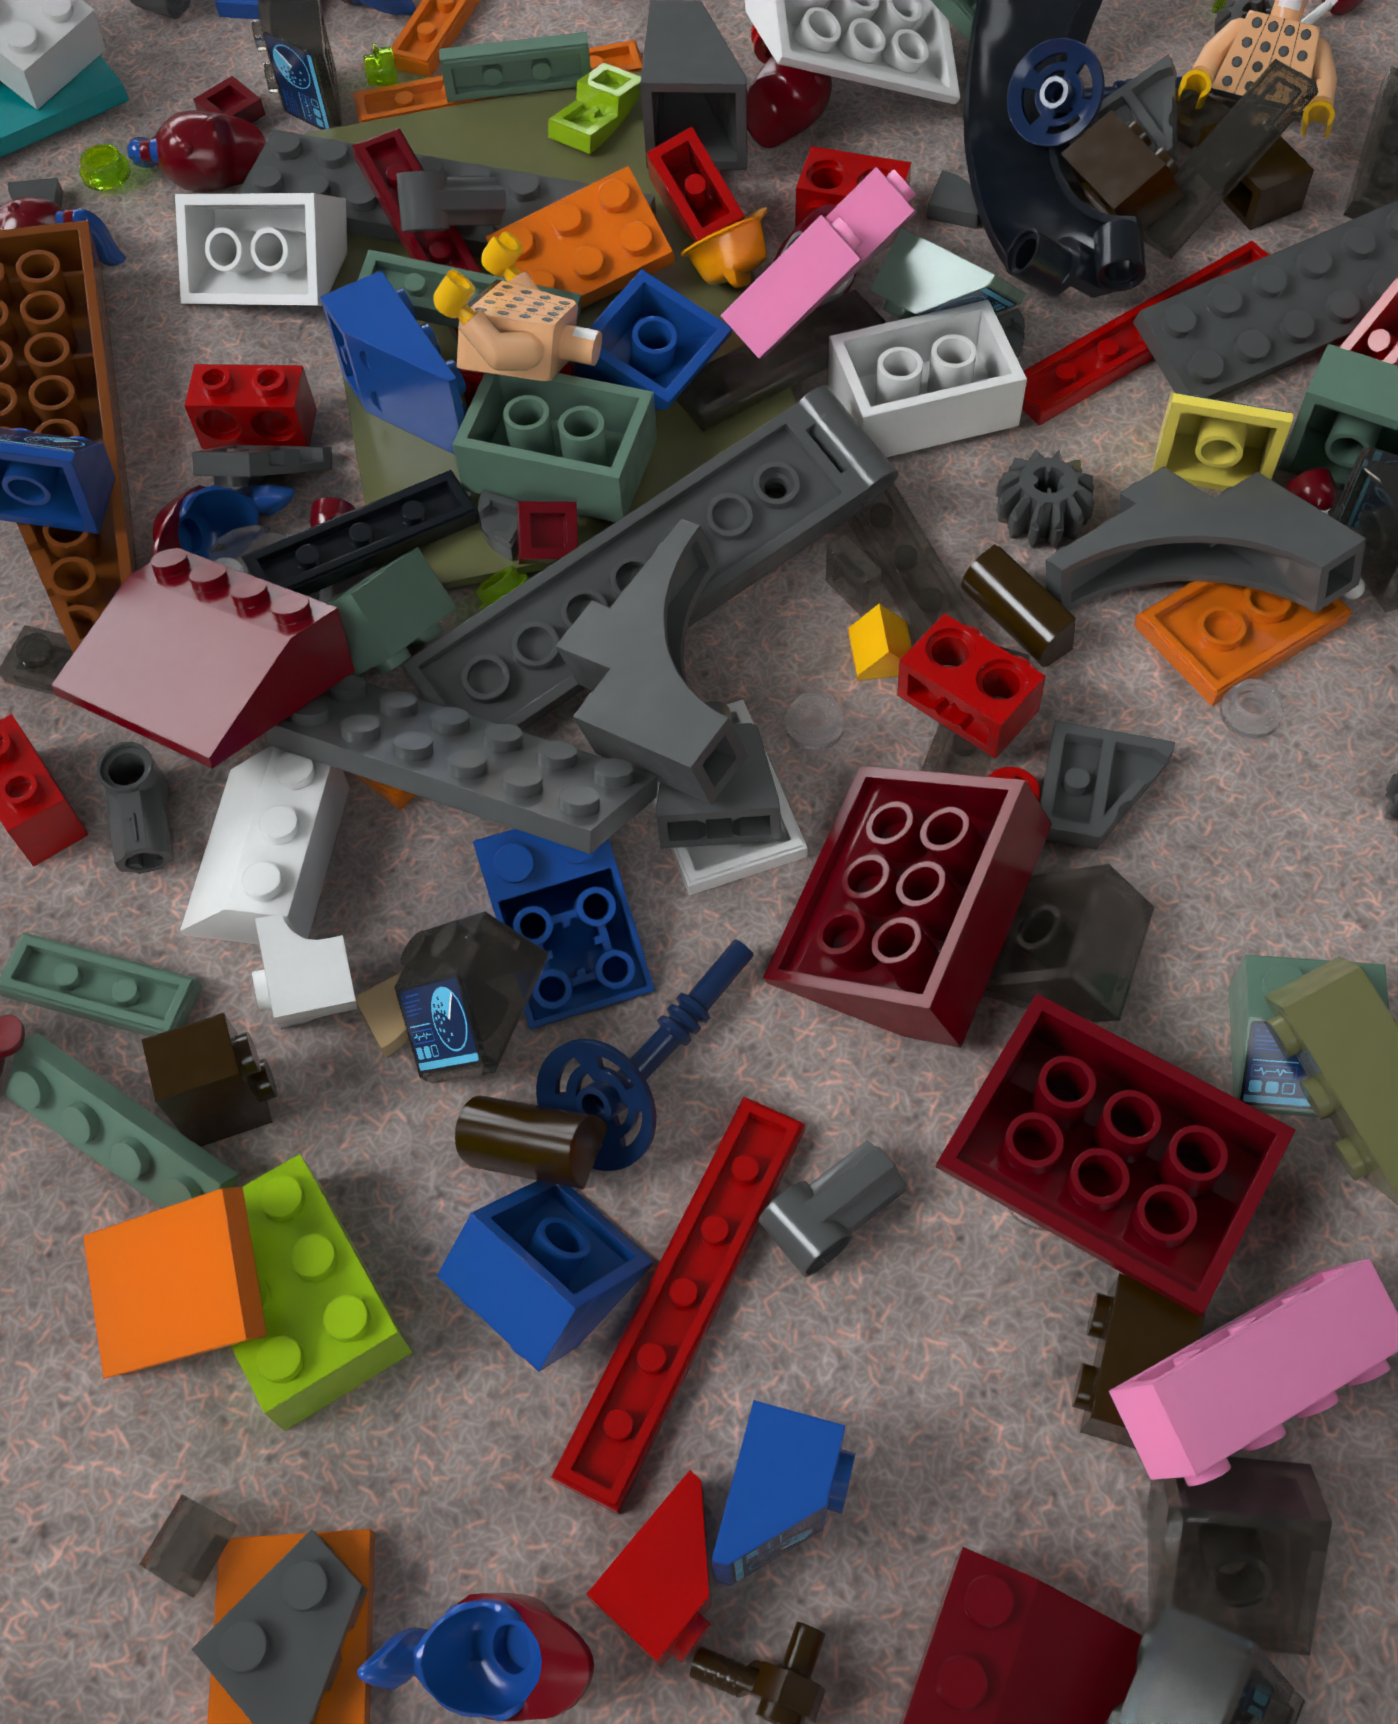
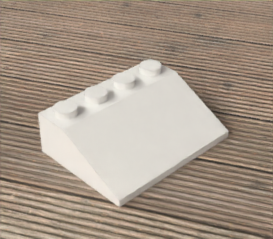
(864, 41)

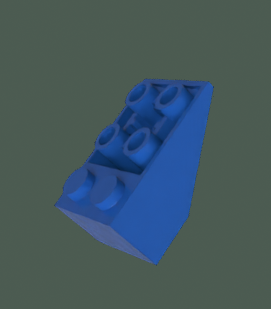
(394, 360)
(574, 912)

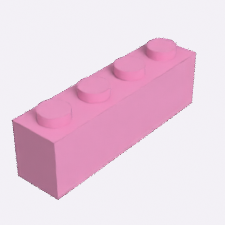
(1259, 1372)

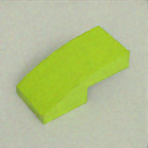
(600, 107)

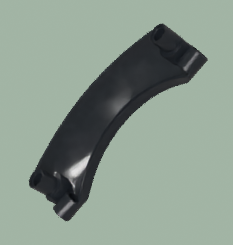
(1027, 191)

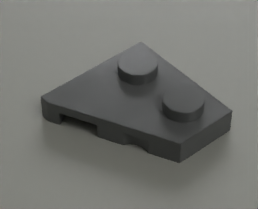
(1150, 102)
(250, 463)
(1096, 780)
(286, 1635)

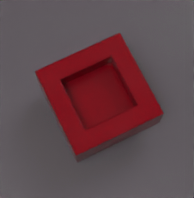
(231, 99)
(546, 531)

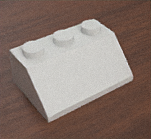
(259, 247)
(267, 847)

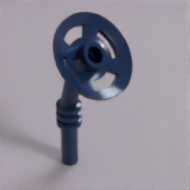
(1058, 93)
(628, 1088)

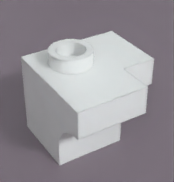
(300, 974)

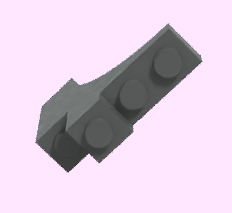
(1243, 537)
(638, 674)

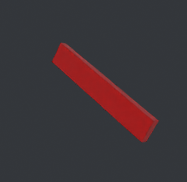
(1110, 349)
(678, 1307)

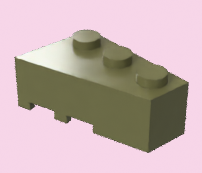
(1351, 1063)

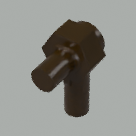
(784, 1690)

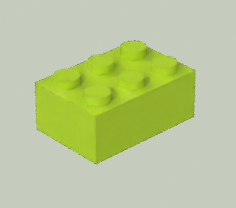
(317, 1300)

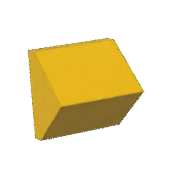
(878, 643)

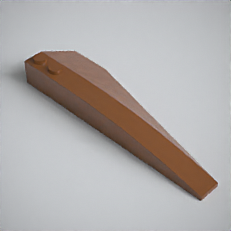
(63, 384)

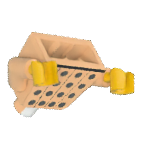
(1251, 44)
(512, 323)

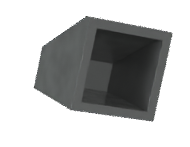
(693, 82)

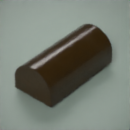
(1020, 605)
(529, 1140)

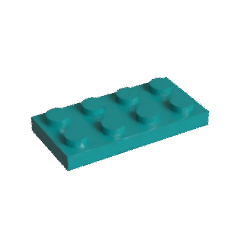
(85, 96)

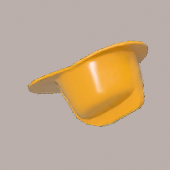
(731, 252)

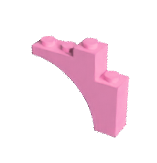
(821, 261)

